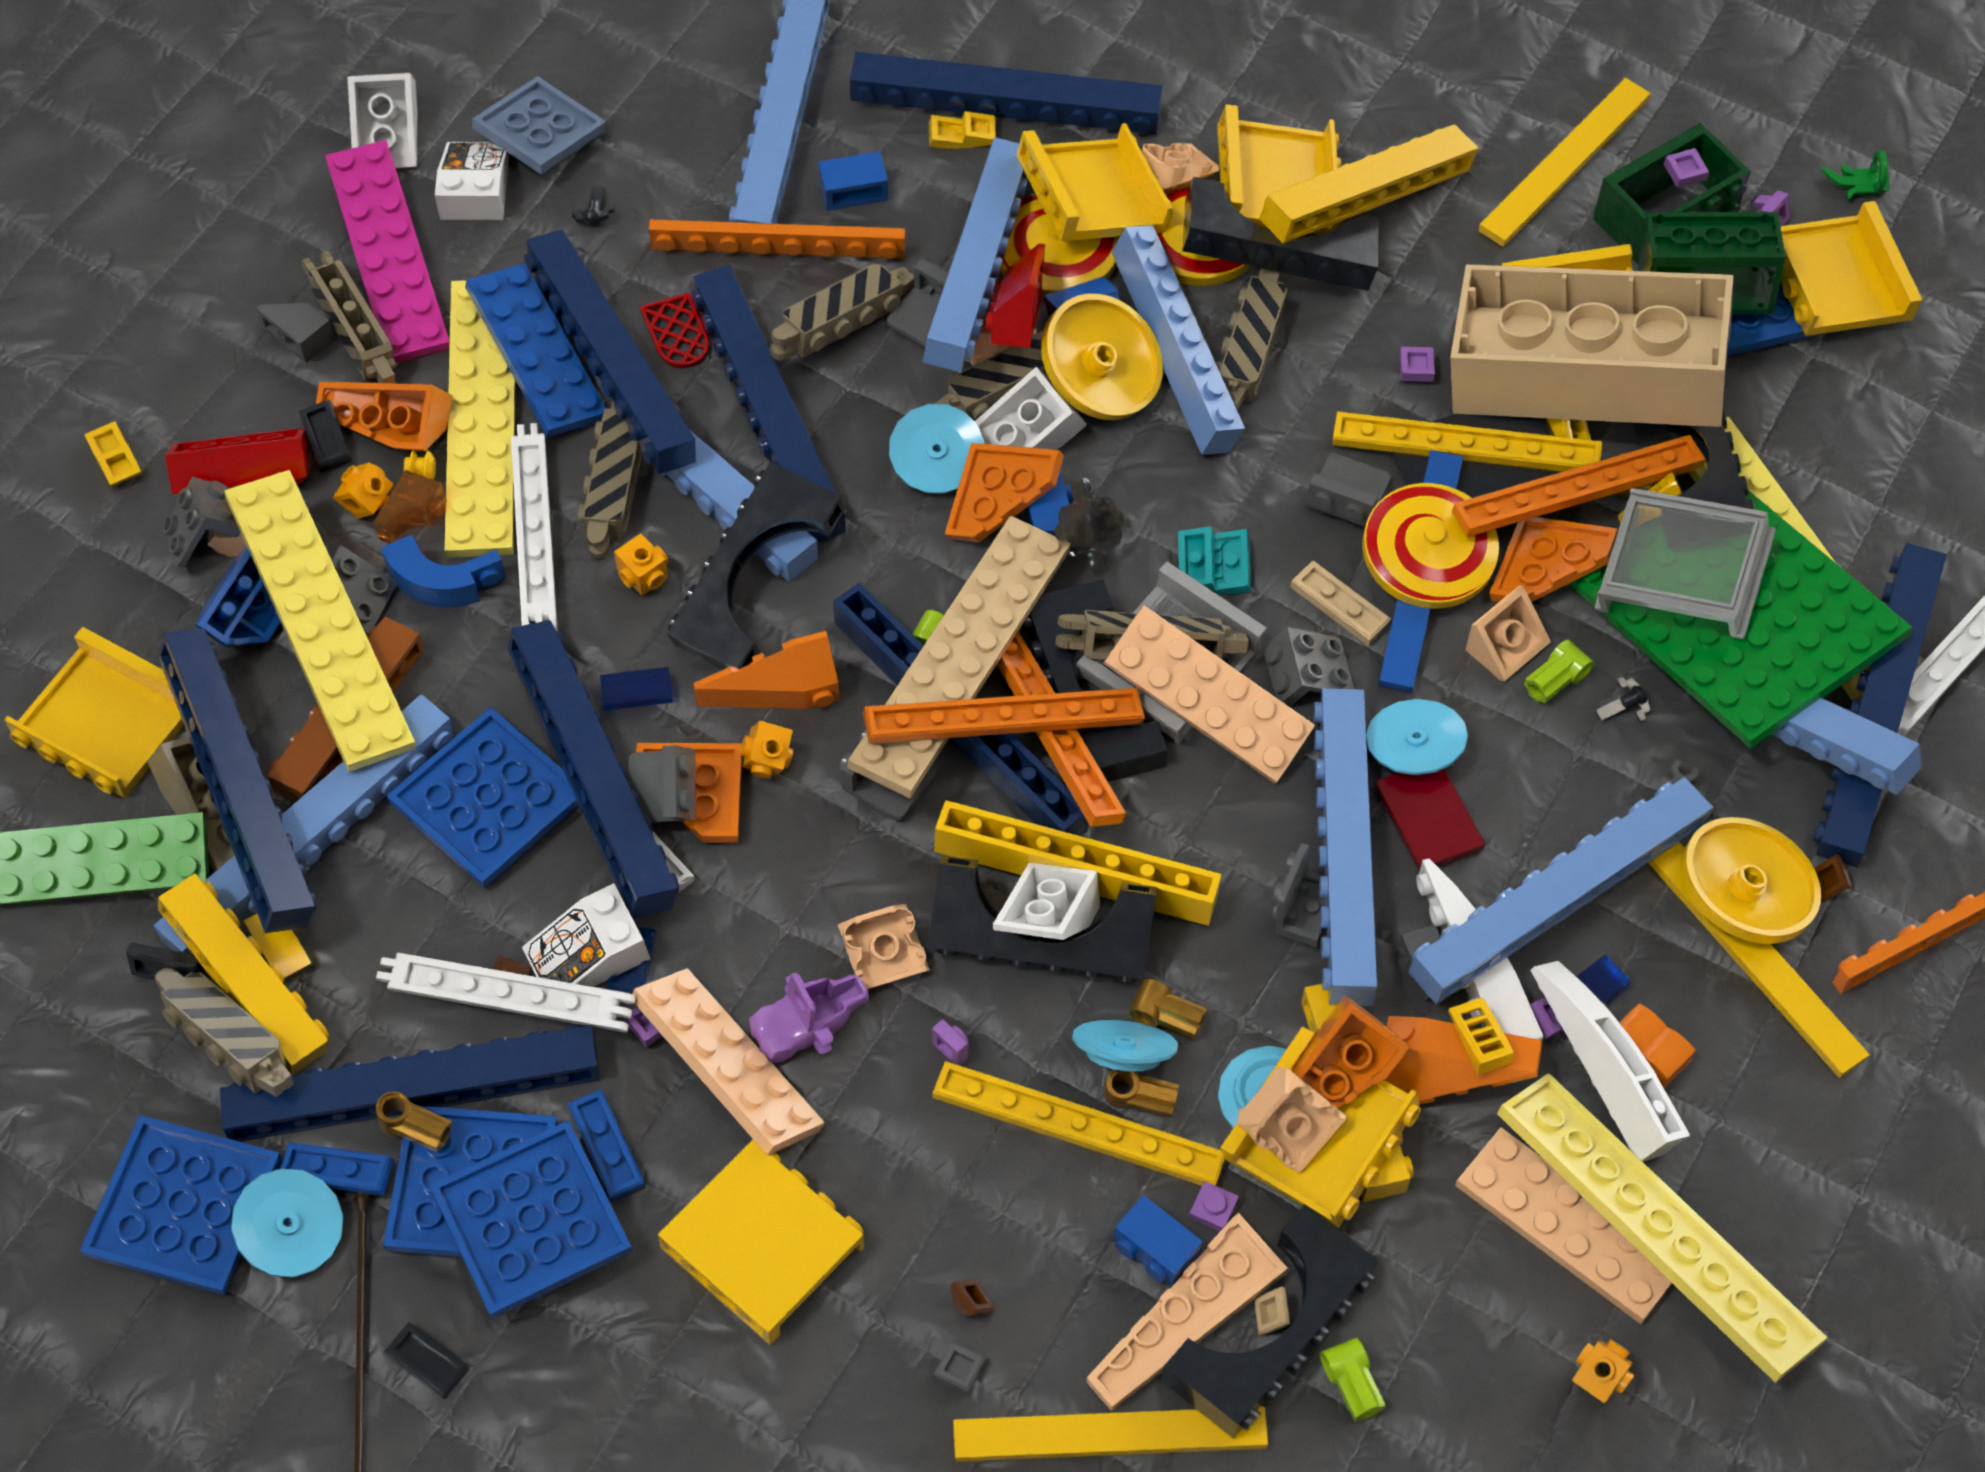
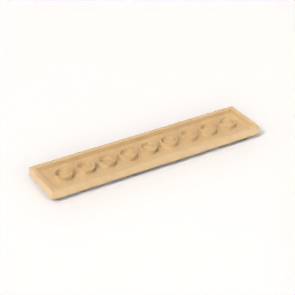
(966, 645)

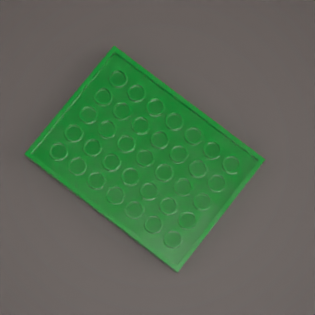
(1802, 641)

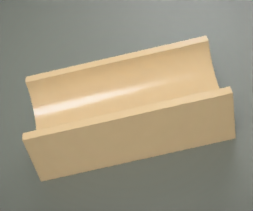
(1592, 345)

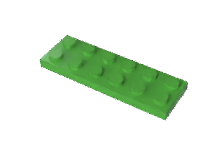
(102, 858)

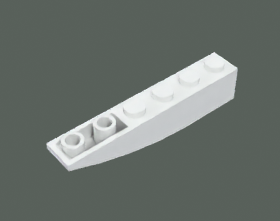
(1499, 984)
(1614, 1064)

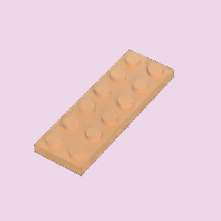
(1209, 694)
(727, 1061)
(1556, 1219)

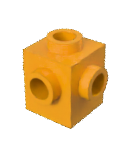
(363, 490)
(641, 565)
(766, 749)
(1593, 1380)

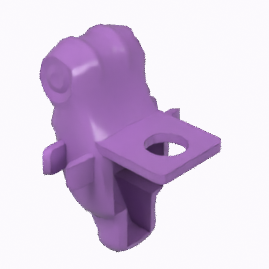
(806, 1015)

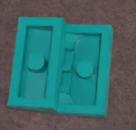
(1216, 559)

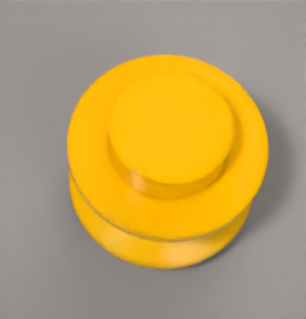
(423, 466)

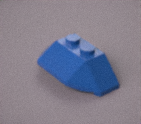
(239, 607)

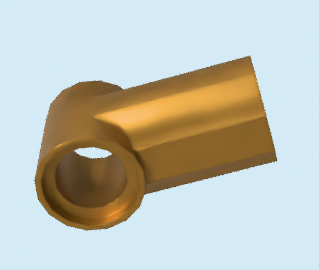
(1158, 1006)
(1145, 1093)
(414, 1124)

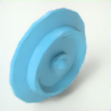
(932, 447)
(1416, 736)
(1124, 1044)
(1245, 1078)
(287, 1222)

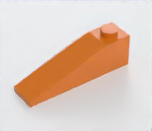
(390, 413)
(790, 679)
(1349, 1054)
(1441, 1065)

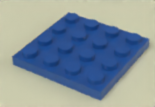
(486, 797)
(175, 1204)
(414, 1215)
(530, 1219)

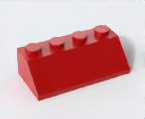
(1017, 301)
(239, 458)

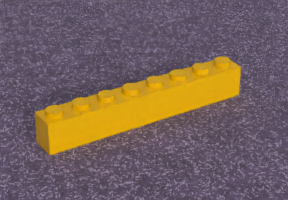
(1367, 183)
(1013, 843)

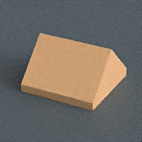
(1507, 635)

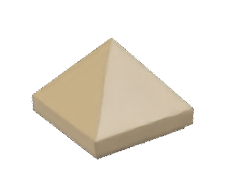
(1272, 1311)

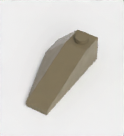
(187, 792)

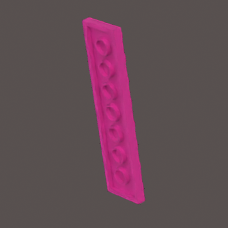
(387, 250)

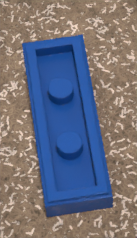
(606, 1145)
(341, 1168)

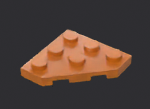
(999, 484)
(1550, 555)
(716, 789)

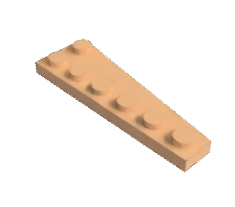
(1208, 1293)

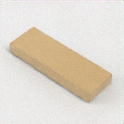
(1340, 603)

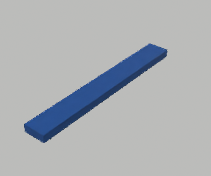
(1411, 621)

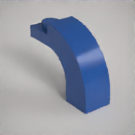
(438, 583)

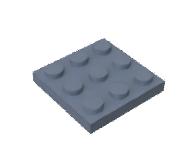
(539, 125)

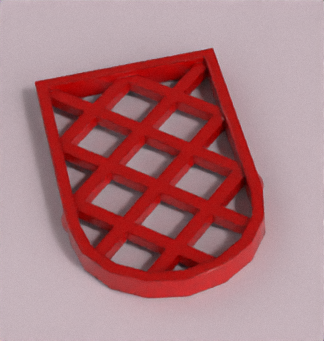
(647, 309)

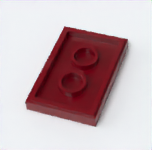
(1429, 817)

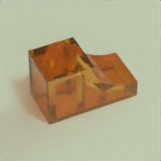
(411, 504)

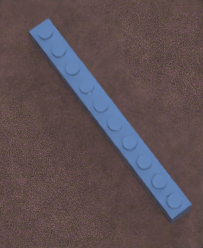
(781, 112)
(977, 259)
(332, 809)
(1346, 847)
(1558, 890)

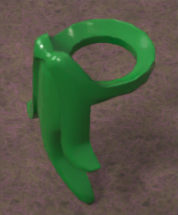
(1863, 180)

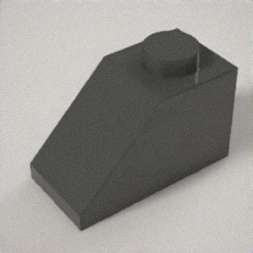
(297, 327)

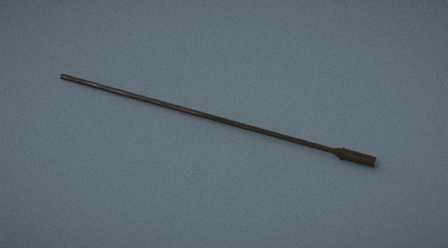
(362, 1201)

